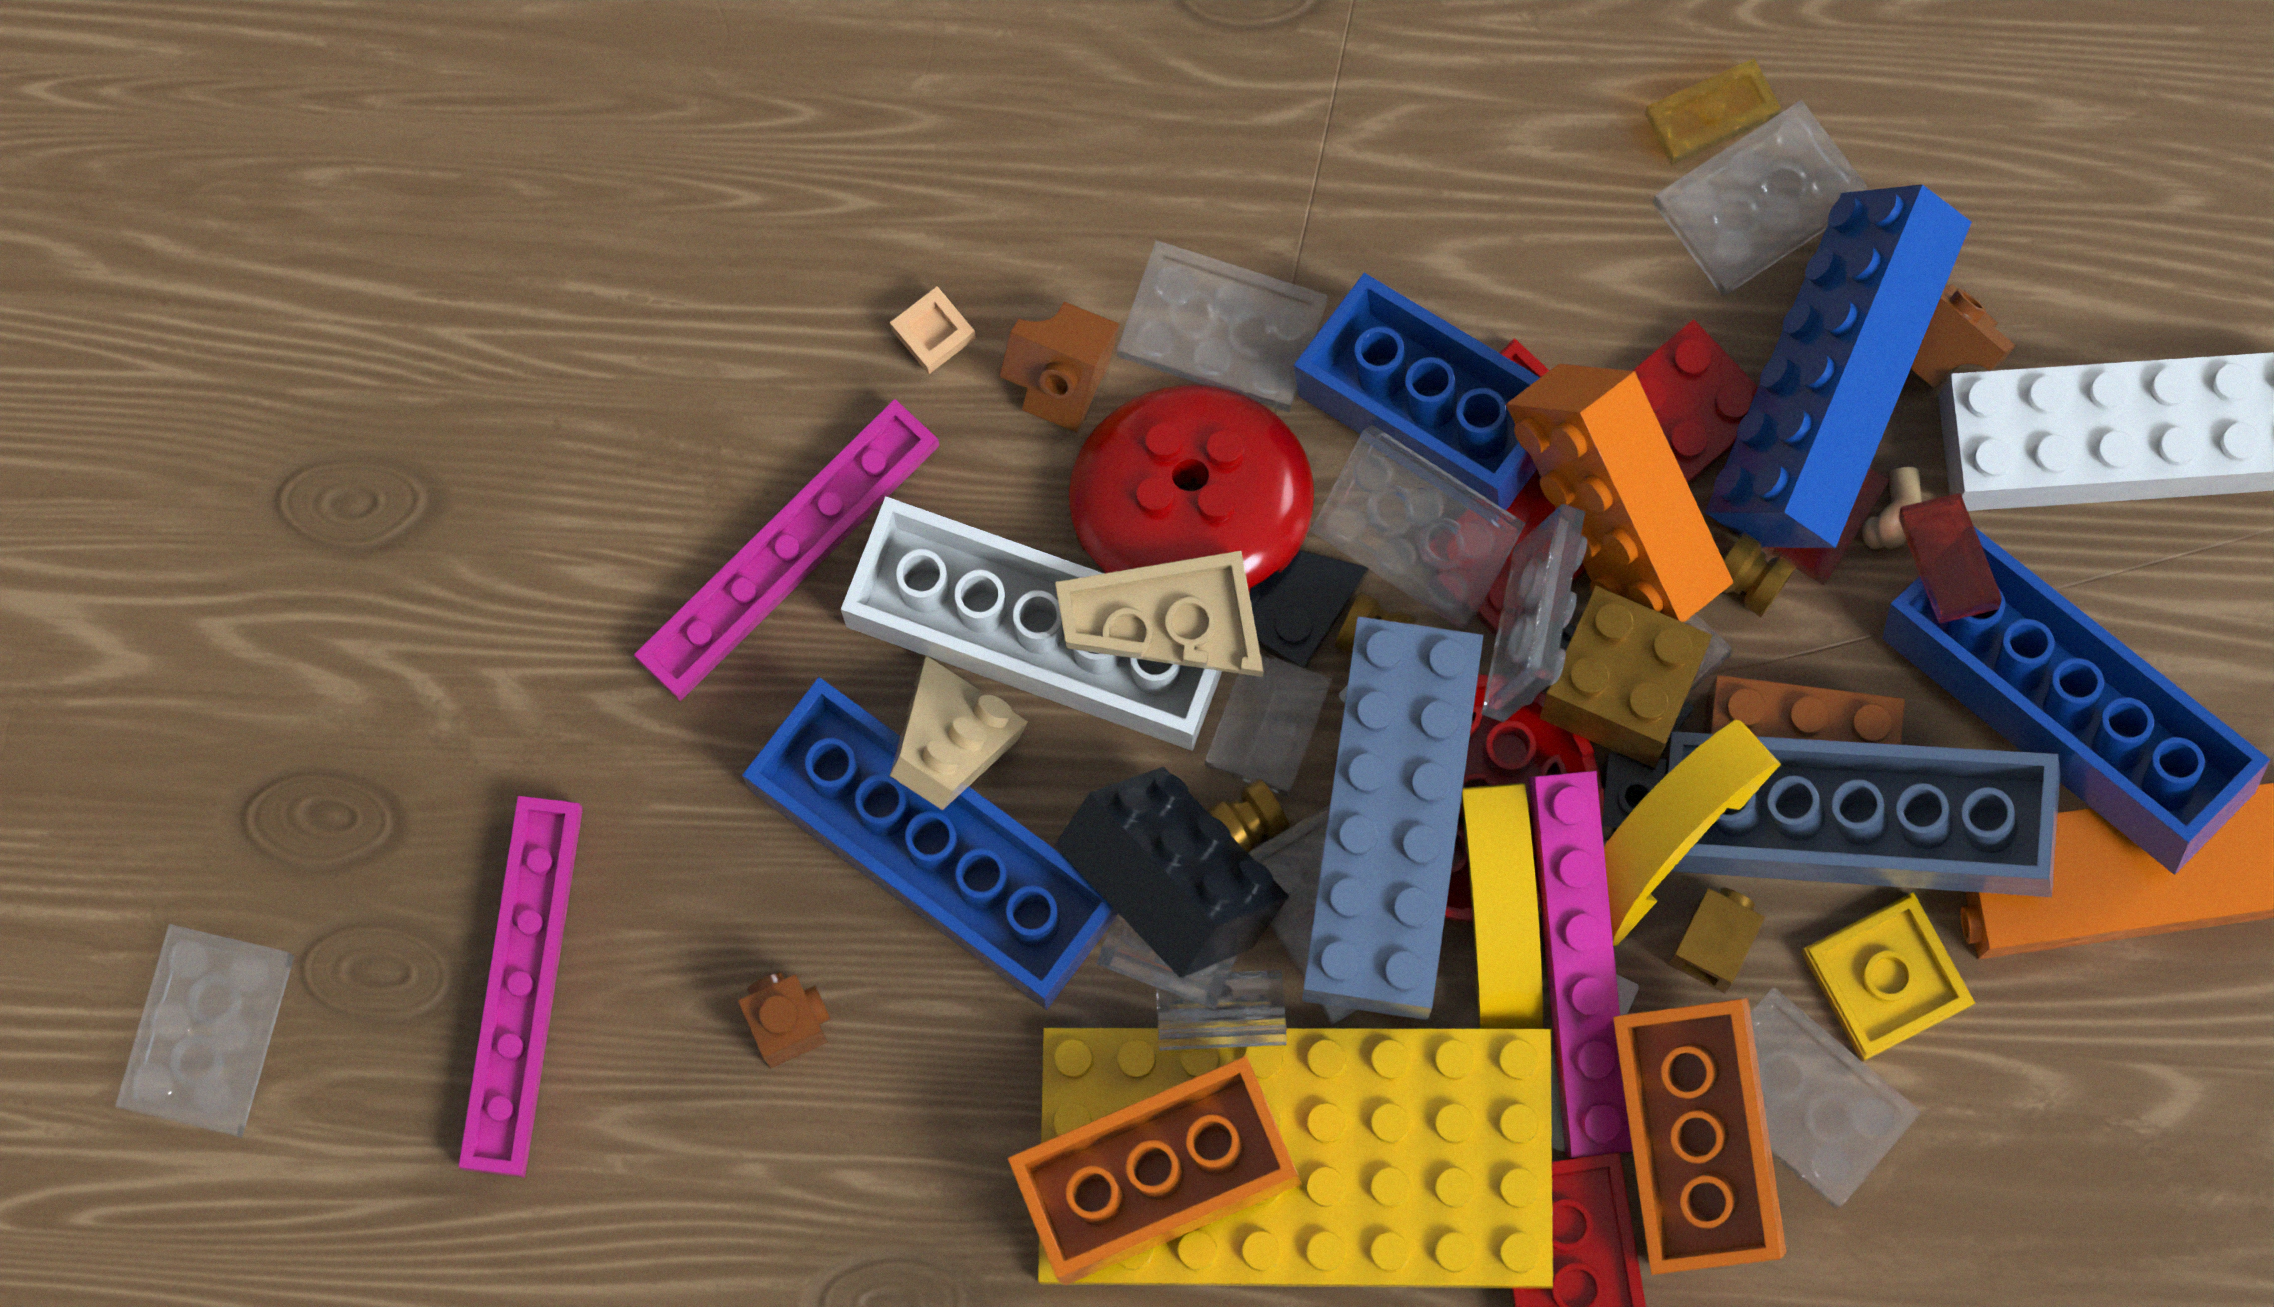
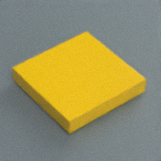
(1887, 977)

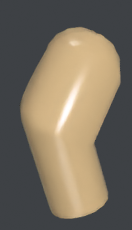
(1886, 528)

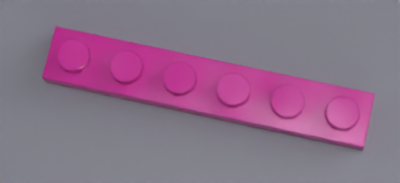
(787, 550)
(1580, 962)
(521, 987)

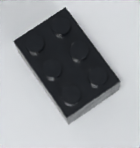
(1171, 871)

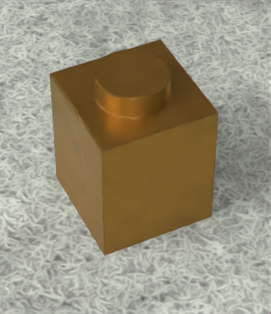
(1717, 938)

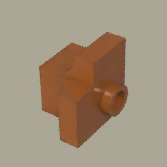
(1959, 336)
(1060, 363)

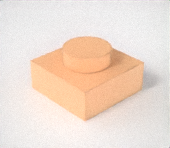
(933, 330)

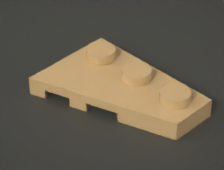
(1166, 613)
(951, 735)

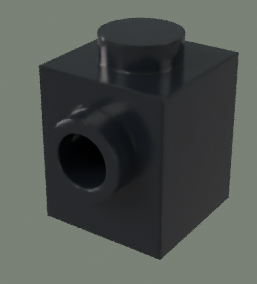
(1625, 786)

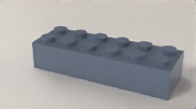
(1393, 818)
(1889, 818)

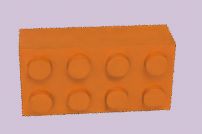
(1610, 458)
(1700, 1136)
(1154, 1171)

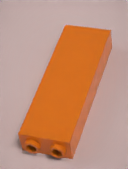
(2118, 891)

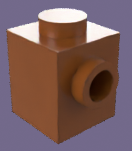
(784, 1017)

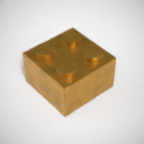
(1625, 676)

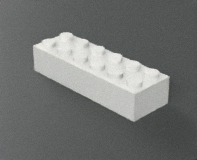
(2110, 431)
(999, 616)

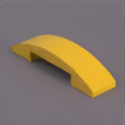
(1676, 815)
(1503, 907)

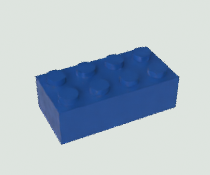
(1421, 384)

